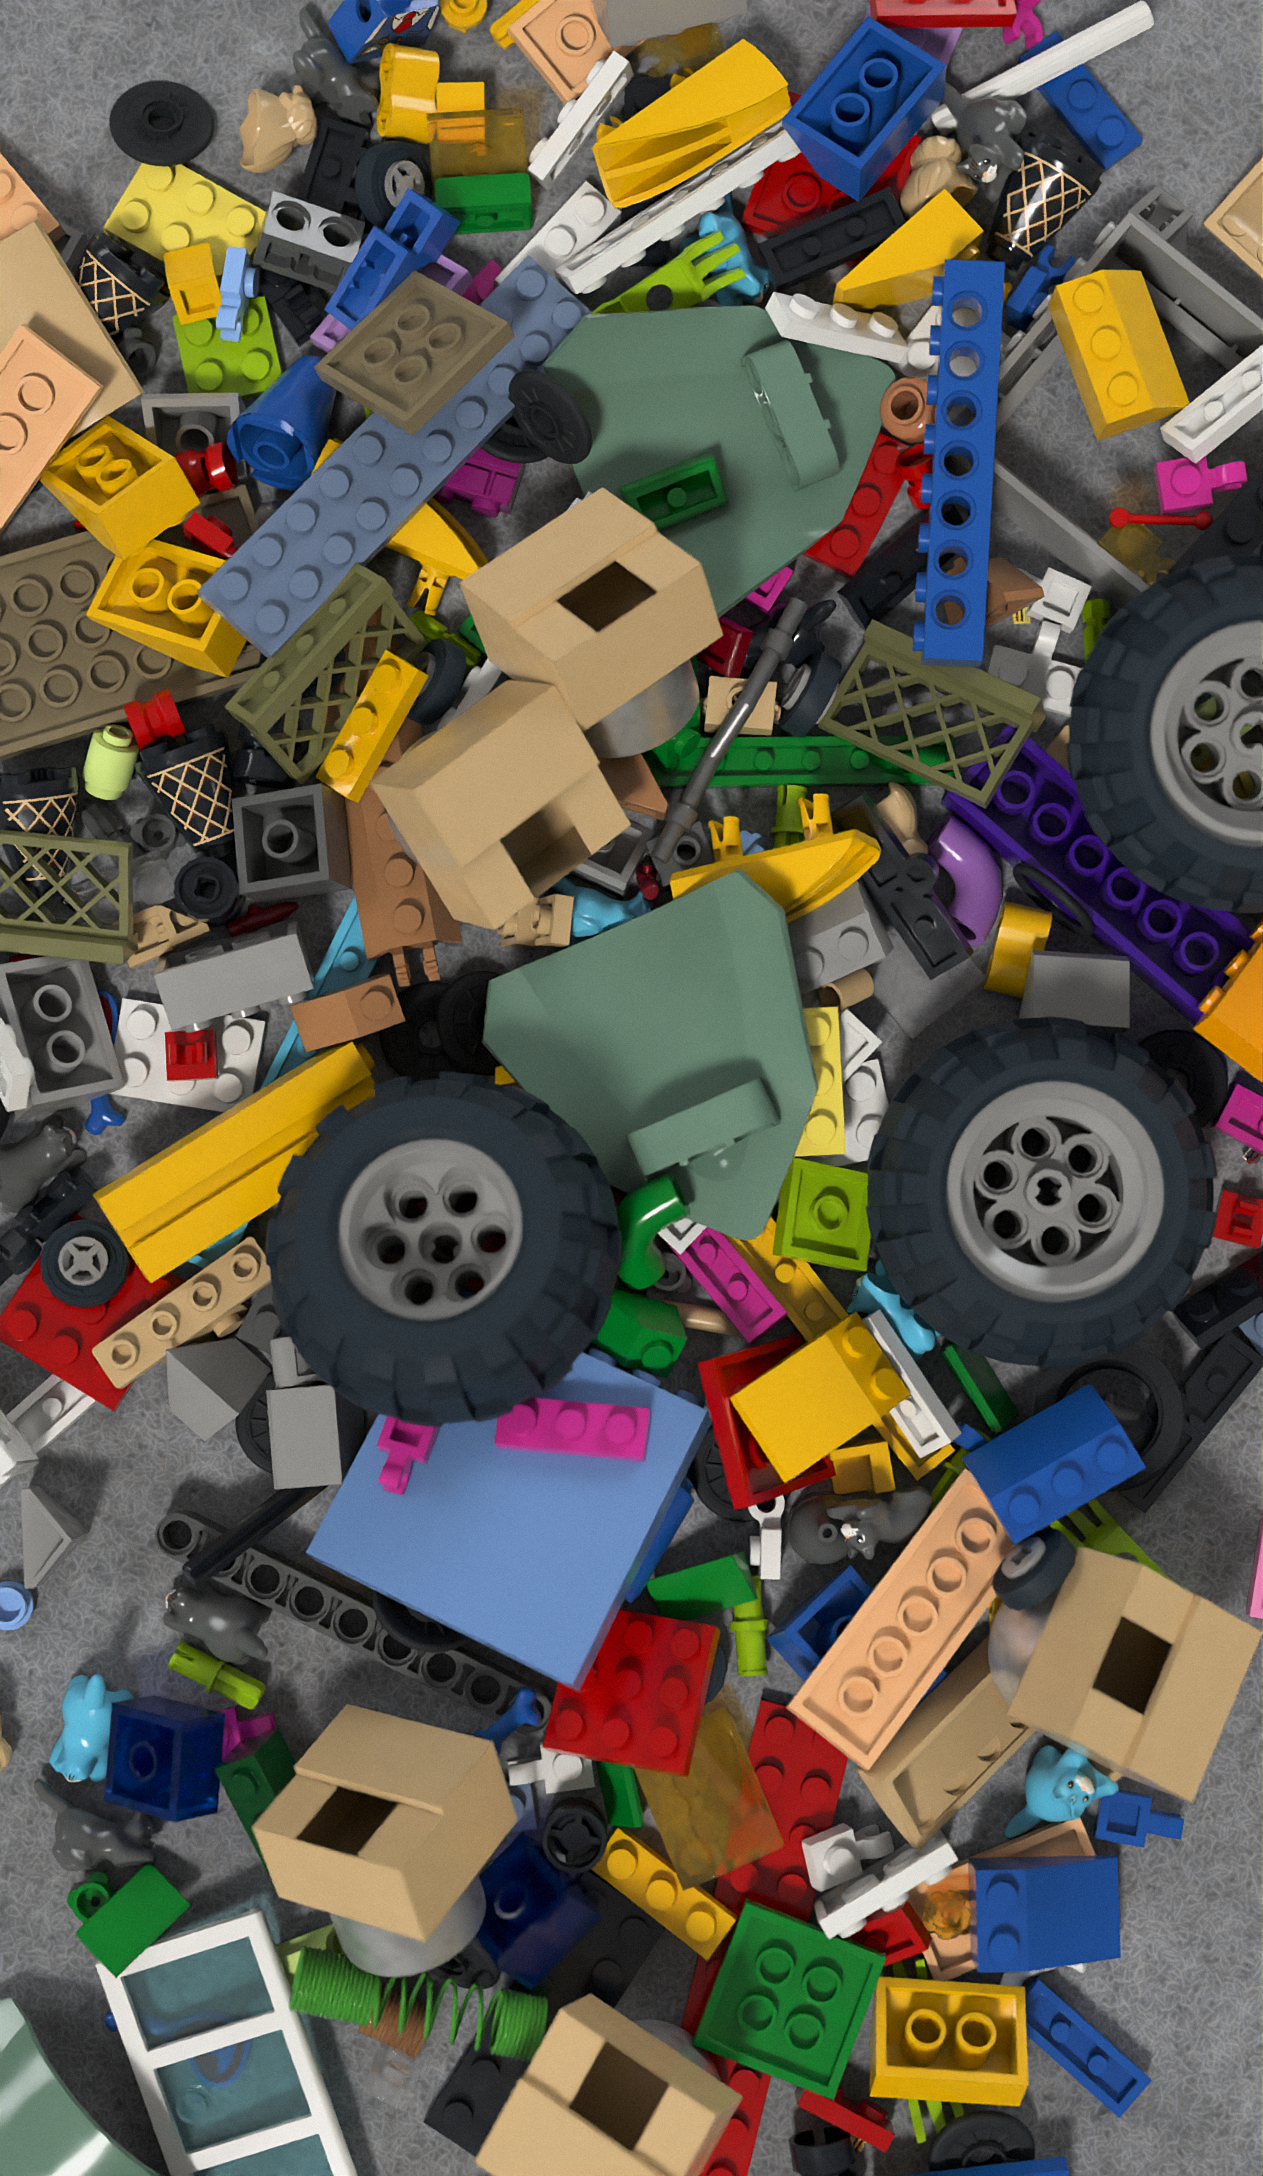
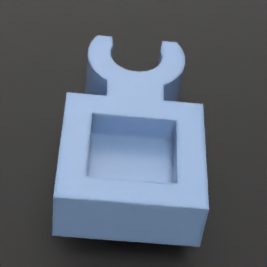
(238, 285)

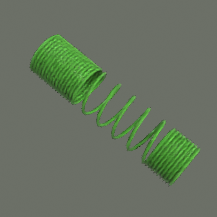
(339, 1990)

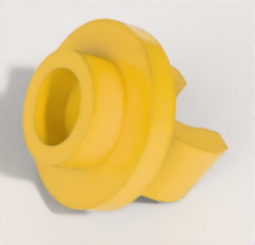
(463, 13)

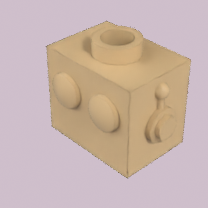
(719, 700)

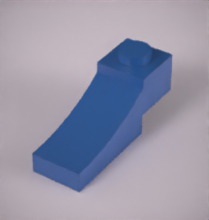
(388, 256)

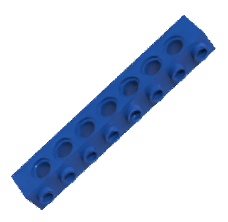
(980, 288)

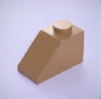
(1007, 591)
(634, 785)
(347, 1012)

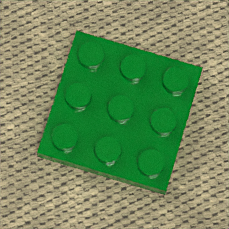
(789, 1999)

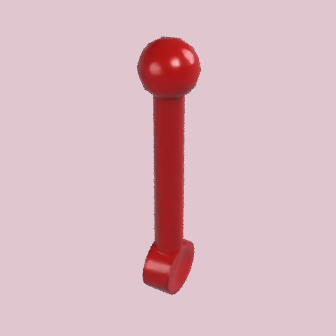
(1120, 517)

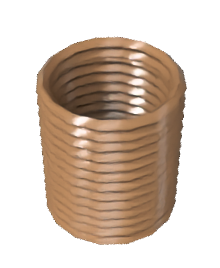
(412, 2038)

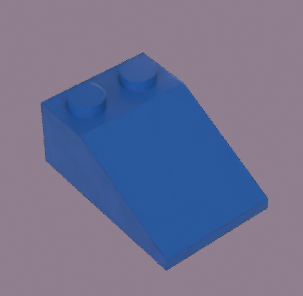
(1043, 1912)

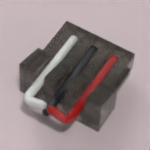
(1251, 1154)

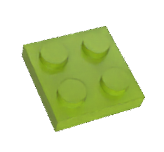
(230, 366)
(823, 1216)

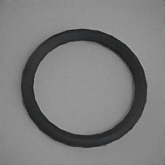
(1022, 871)

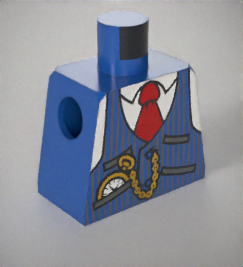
(369, 25)

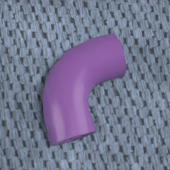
(974, 877)

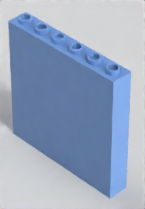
(518, 1541)

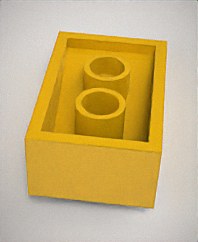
(911, 256)
(120, 487)
(158, 605)
(820, 1396)

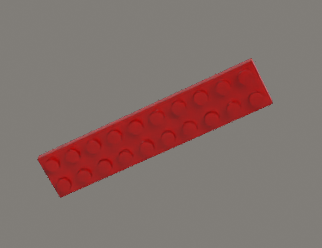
(802, 1787)

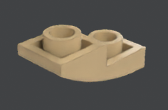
(539, 924)

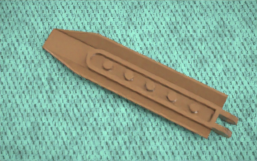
(392, 892)

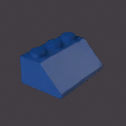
(865, 107)
(1053, 1463)
(819, 1621)

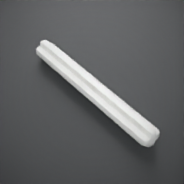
(1054, 61)

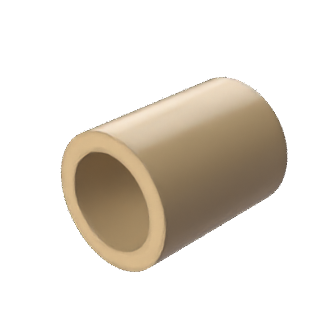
(847, 990)

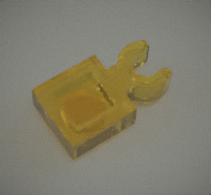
(687, 49)
(1136, 549)

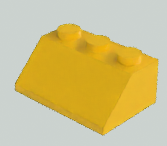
(1117, 351)
(948, 2041)

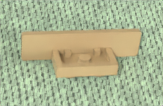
(187, 1316)

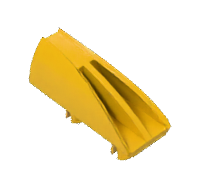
(690, 125)
(434, 541)
(793, 875)

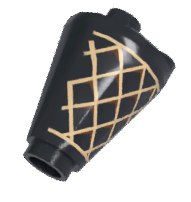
(1039, 199)
(117, 286)
(194, 788)
(44, 804)

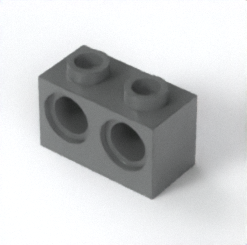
(307, 242)

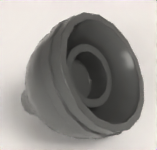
(813, 1532)

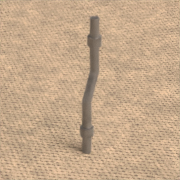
(775, 648)

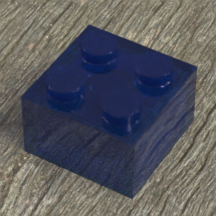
(164, 1758)
(531, 1912)

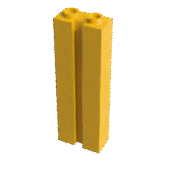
(230, 1164)

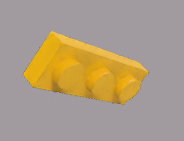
(372, 726)
(655, 1888)

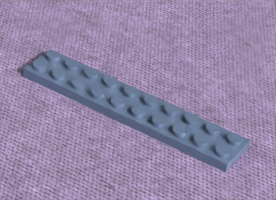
(383, 477)

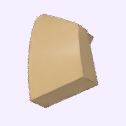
(162, 933)

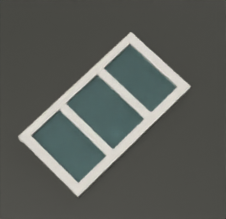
(225, 2056)

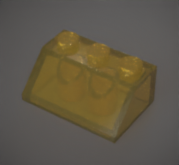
(718, 1812)

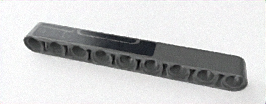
(330, 1622)

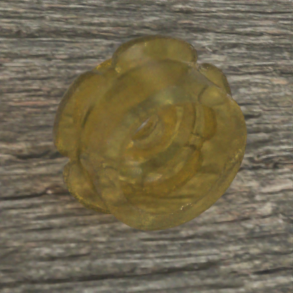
(952, 1926)

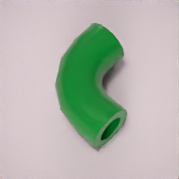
(640, 1218)

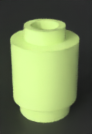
(110, 762)

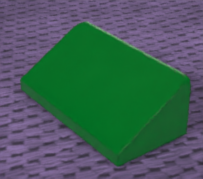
(487, 202)
(677, 491)
(980, 1386)
(704, 1588)
(620, 1795)
(132, 1919)

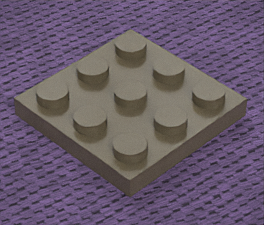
(414, 352)

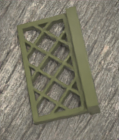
(311, 653)
(961, 685)
(69, 937)

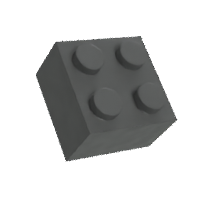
(291, 843)

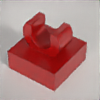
(191, 1055)
(1239, 1219)

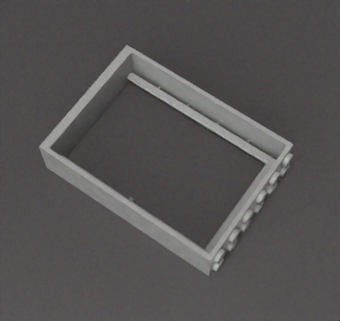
(1183, 298)

